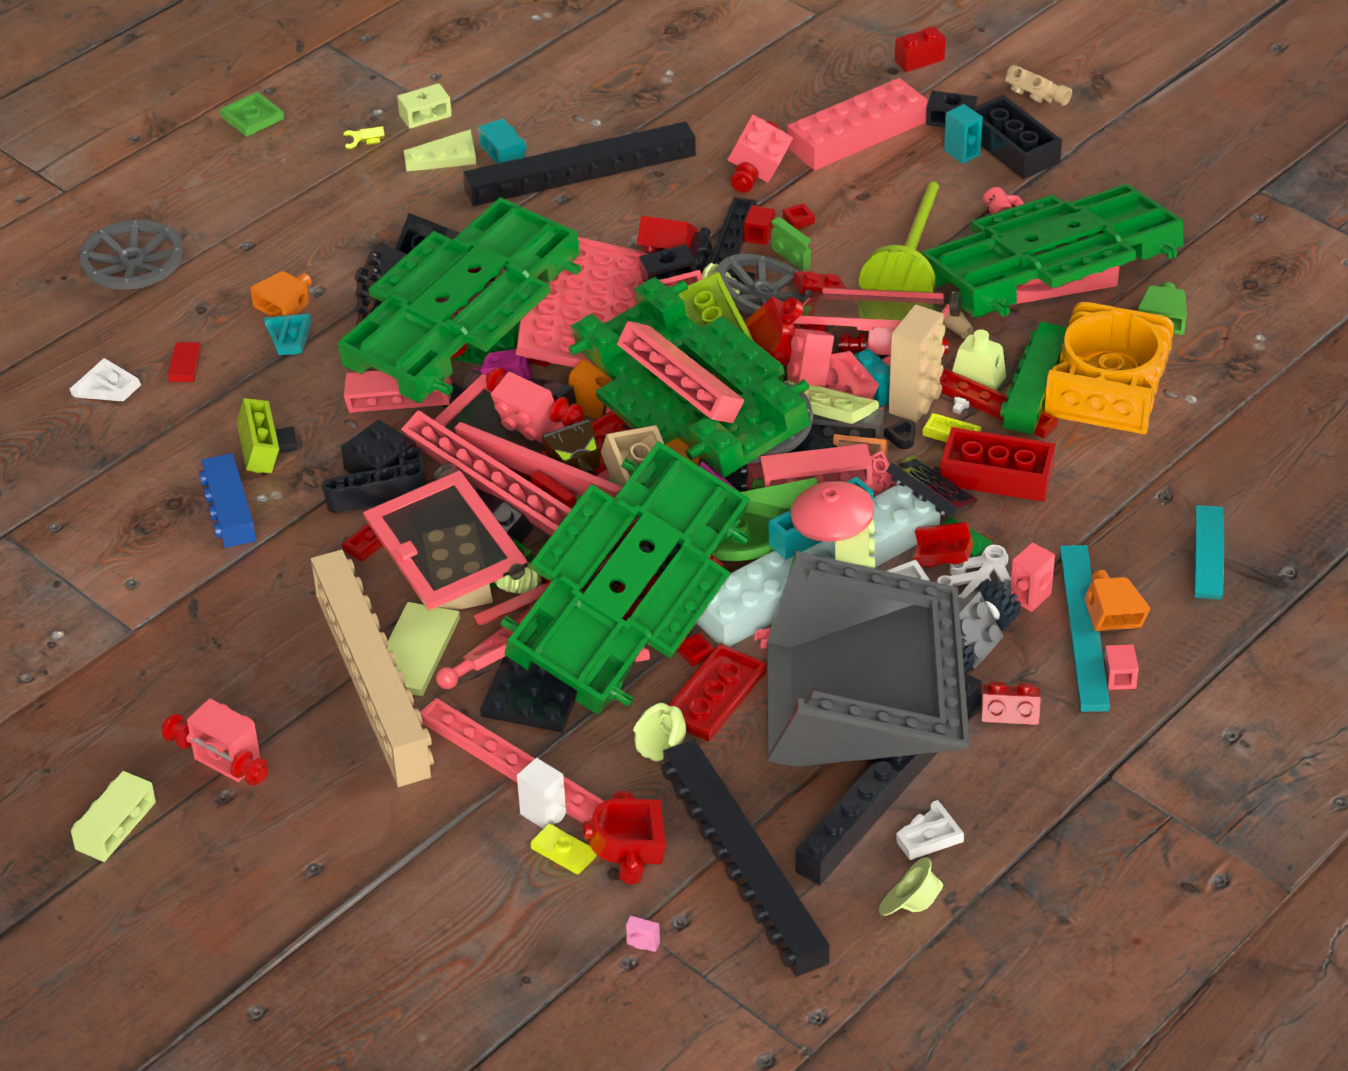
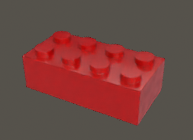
(998, 464)

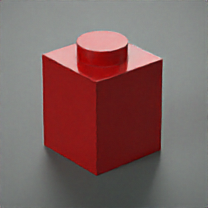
(759, 225)

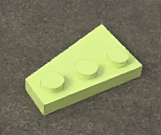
(442, 153)

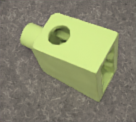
(981, 360)

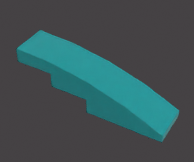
(1209, 552)

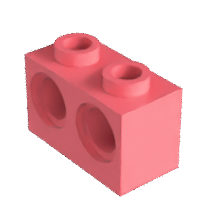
(850, 376)

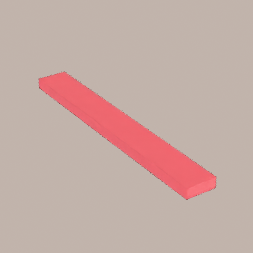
(530, 461)
(499, 753)

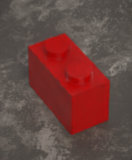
(920, 49)

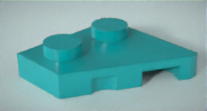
(289, 332)

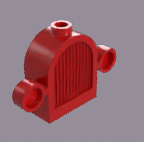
(774, 327)
(627, 833)

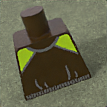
(574, 446)

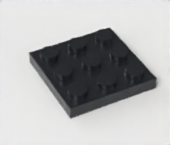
(931, 486)
(528, 697)

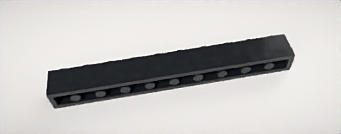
(579, 163)
(864, 805)
(745, 858)

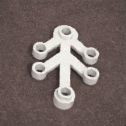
(992, 558)

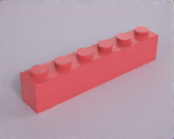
(680, 372)

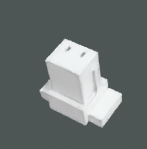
(960, 404)

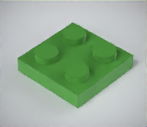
(251, 114)

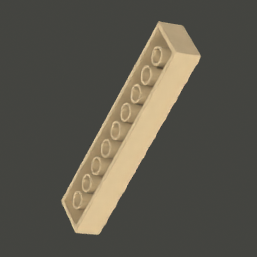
(372, 668)

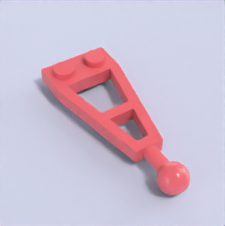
(481, 656)

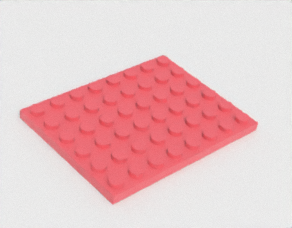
(601, 288)

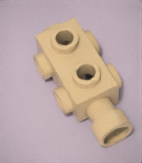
(1037, 86)

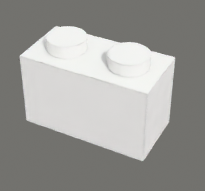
(541, 794)

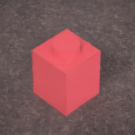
(1121, 667)

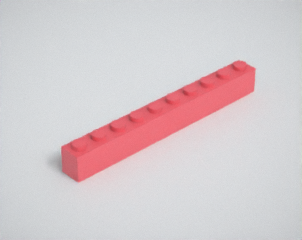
(486, 472)

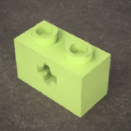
(424, 105)

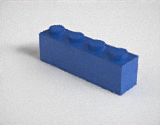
(228, 500)

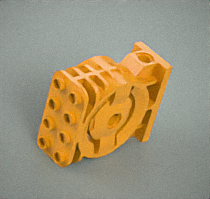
(1109, 367)

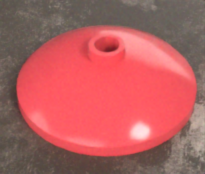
(832, 511)

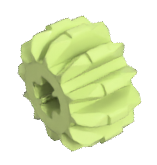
(526, 583)

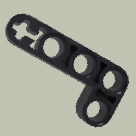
(376, 485)

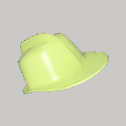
(914, 891)

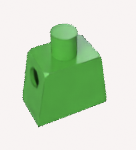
(1166, 302)

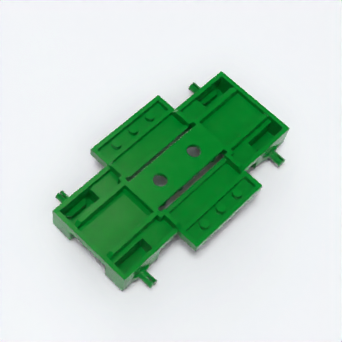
(1000, 257)
(414, 334)
(643, 400)
(584, 634)

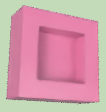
(643, 934)

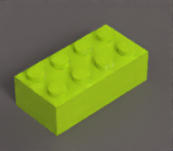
(709, 301)

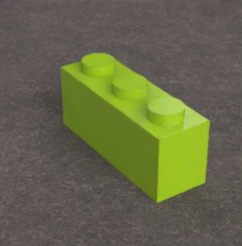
(257, 435)

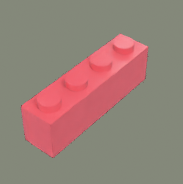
(381, 392)
(823, 464)

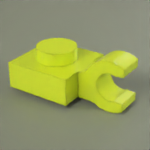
(370, 136)

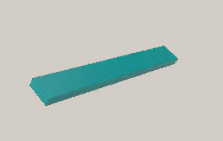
(1084, 639)

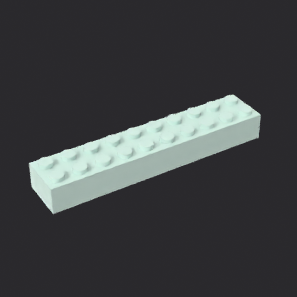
(754, 591)

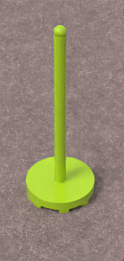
(902, 266)

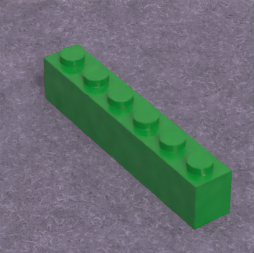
(1028, 390)

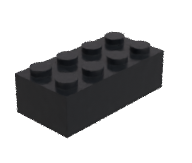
(1017, 137)
(377, 265)

